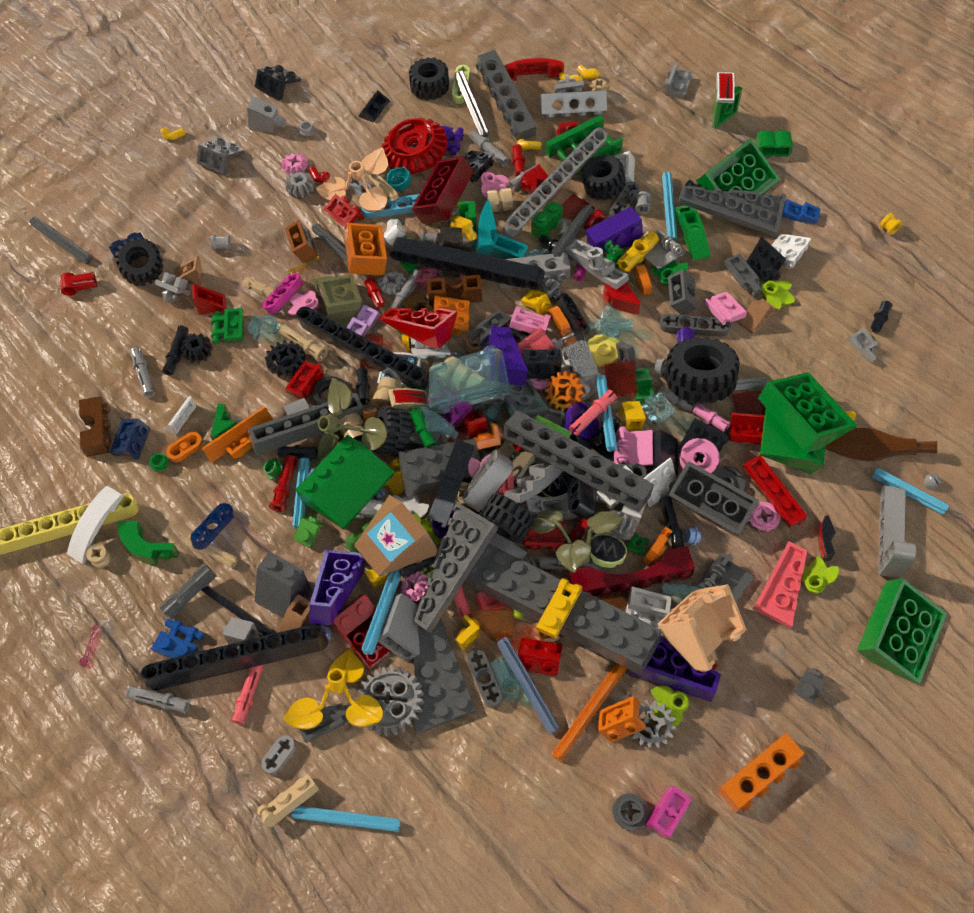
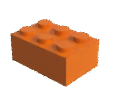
(365, 249)

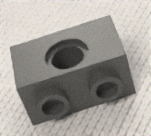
(682, 292)

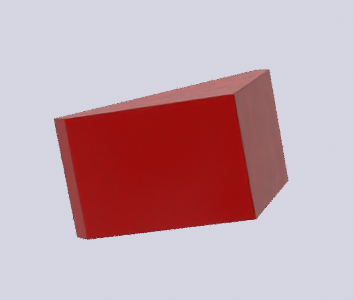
(208, 300)
(475, 423)

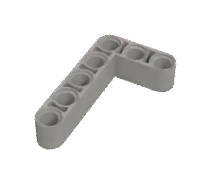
(894, 554)

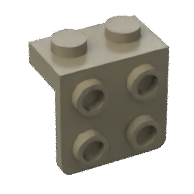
(520, 459)

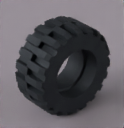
(700, 385)

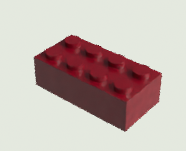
(442, 190)

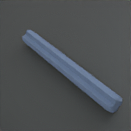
(528, 685)

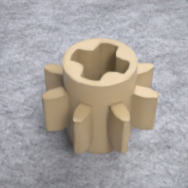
(599, 85)

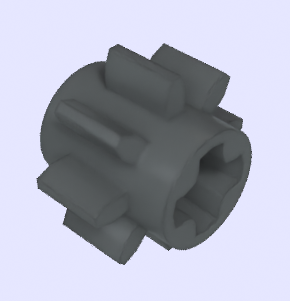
(551, 287)

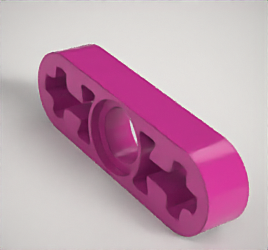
(277, 299)

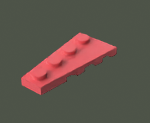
(782, 588)

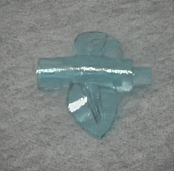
(611, 323)
(435, 422)

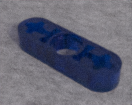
(211, 534)

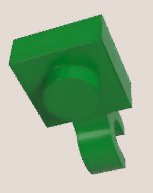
(614, 253)

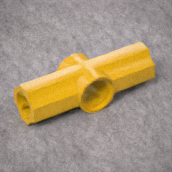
(638, 251)

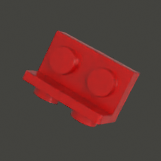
(341, 211)

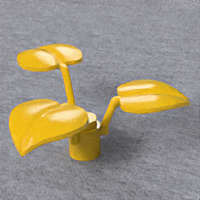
(363, 712)

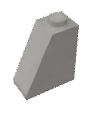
(400, 630)

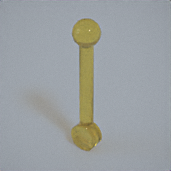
(292, 270)

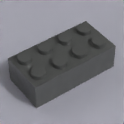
(424, 467)
(714, 498)

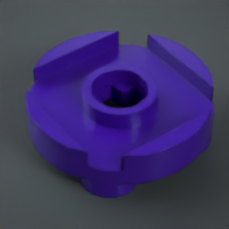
(575, 412)

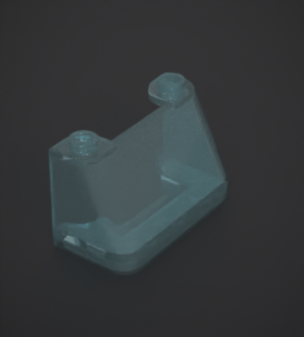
(467, 379)

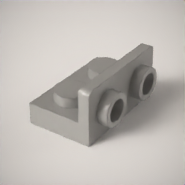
(677, 83)

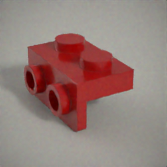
(305, 380)
(746, 428)
(552, 539)
(540, 656)

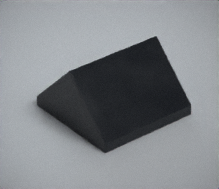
(664, 447)

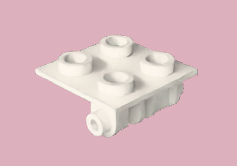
(791, 248)
(423, 351)
(663, 479)

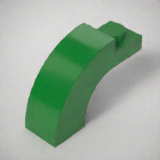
(132, 537)

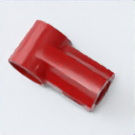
(71, 283)

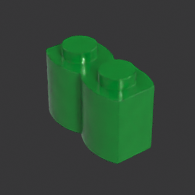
(774, 143)
(546, 220)

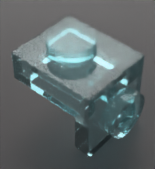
(262, 325)

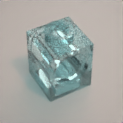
(664, 411)

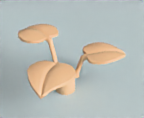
(371, 200)

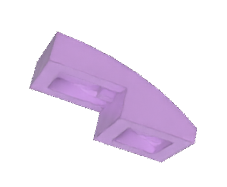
(364, 320)

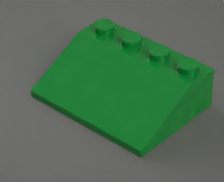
(741, 170)
(806, 411)
(782, 448)
(344, 482)
(902, 630)

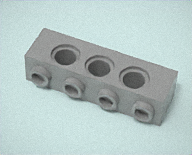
(598, 97)
(554, 267)

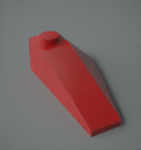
(424, 326)

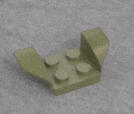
(340, 297)

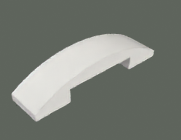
(91, 521)

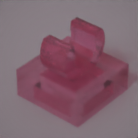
(424, 274)

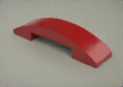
(534, 66)

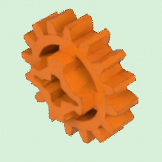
(557, 390)

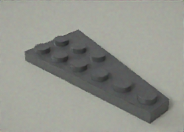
(741, 207)
(455, 559)
(441, 681)

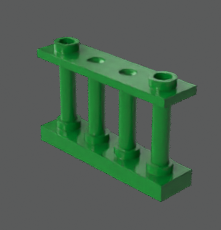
(580, 133)

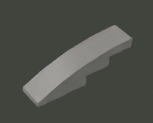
(610, 275)
(540, 477)

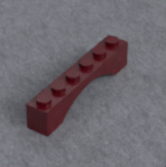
(673, 565)

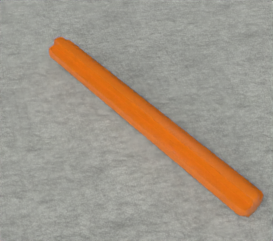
(588, 712)

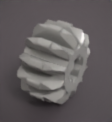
(299, 184)
(626, 528)

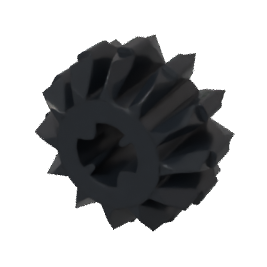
(196, 348)

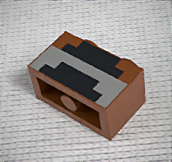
(301, 241)

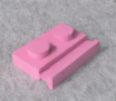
(725, 308)

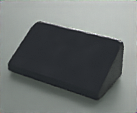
(374, 107)

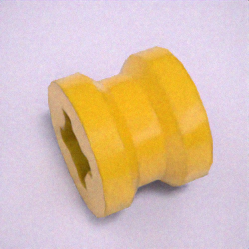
(890, 223)

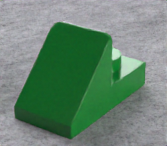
(221, 421)

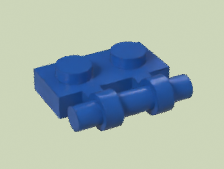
(171, 646)

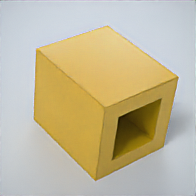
(631, 416)

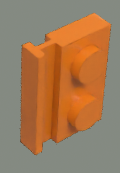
(657, 548)

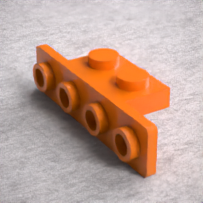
(236, 439)

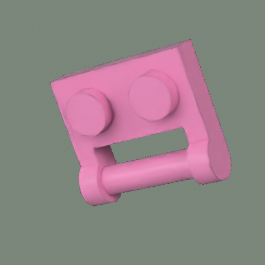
(528, 321)

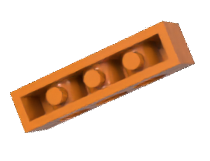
(783, 748)

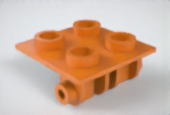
(458, 305)

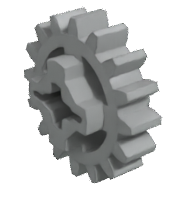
(661, 721)

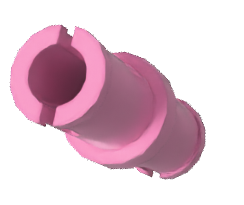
(711, 417)

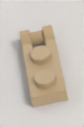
(287, 801)

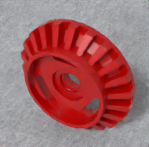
(422, 156)

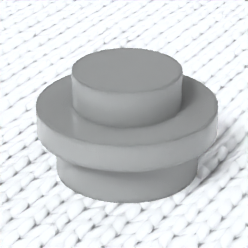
(306, 128)
(660, 367)

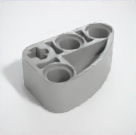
(487, 480)

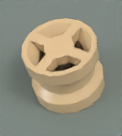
(97, 560)

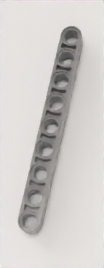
(550, 186)

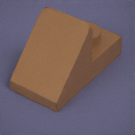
(190, 270)
(756, 315)

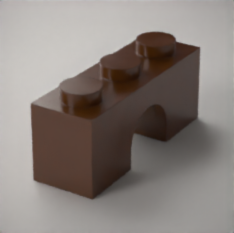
(467, 290)
(95, 440)

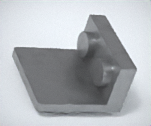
(216, 154)

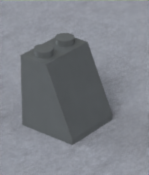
(279, 584)

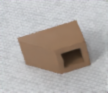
(297, 614)

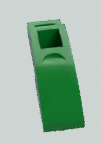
(693, 232)

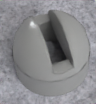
(930, 481)

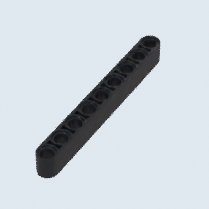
(467, 263)
(362, 348)
(235, 657)

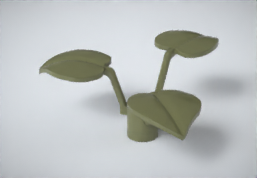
(340, 398)
(576, 553)

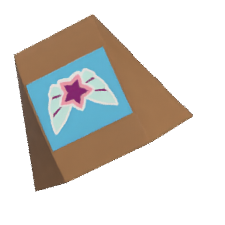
(394, 539)

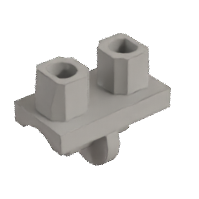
(568, 85)
(172, 288)

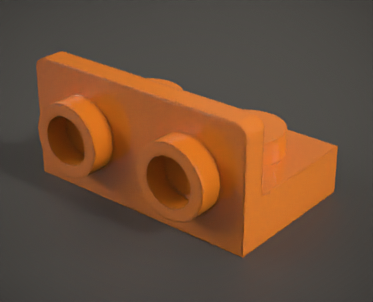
(486, 440)
(620, 720)

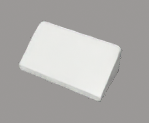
(628, 165)
(181, 416)

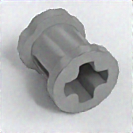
(643, 205)
(220, 242)
(596, 259)

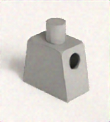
(263, 116)

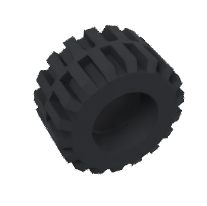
(429, 78)
(603, 177)
(132, 250)
(398, 430)
(509, 516)

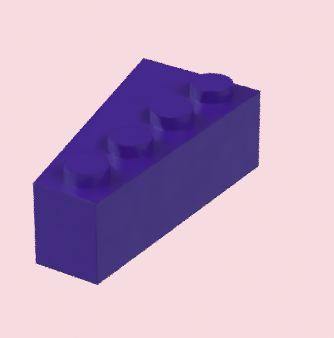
(335, 582)
(672, 670)

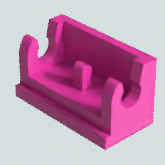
(668, 811)

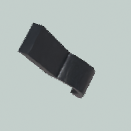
(451, 482)

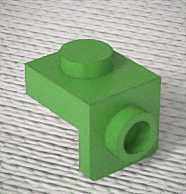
(308, 530)

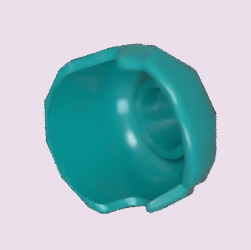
(399, 179)

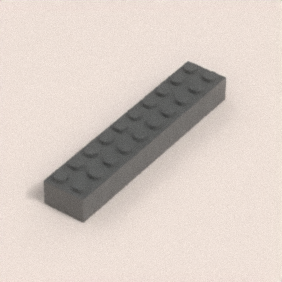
(590, 620)

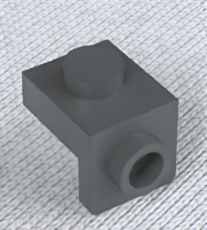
(625, 352)
(810, 684)

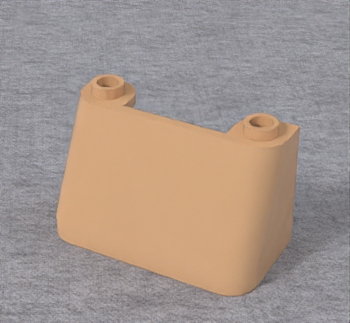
(703, 624)

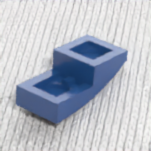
(803, 213)

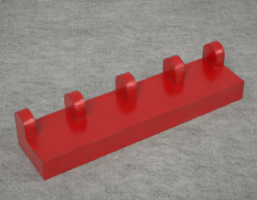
(775, 491)

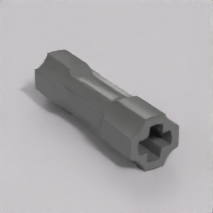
(185, 593)

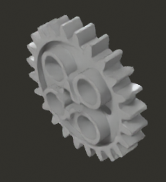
(392, 682)

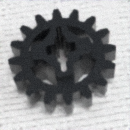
(284, 358)

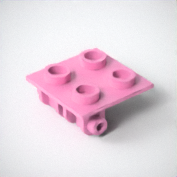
(634, 447)

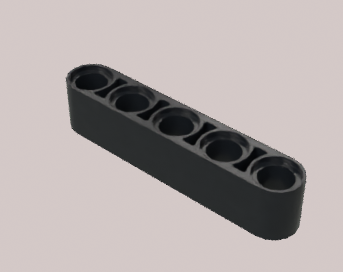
(580, 494)

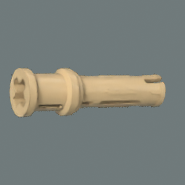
(309, 345)

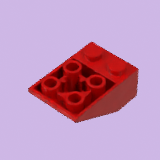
(353, 625)

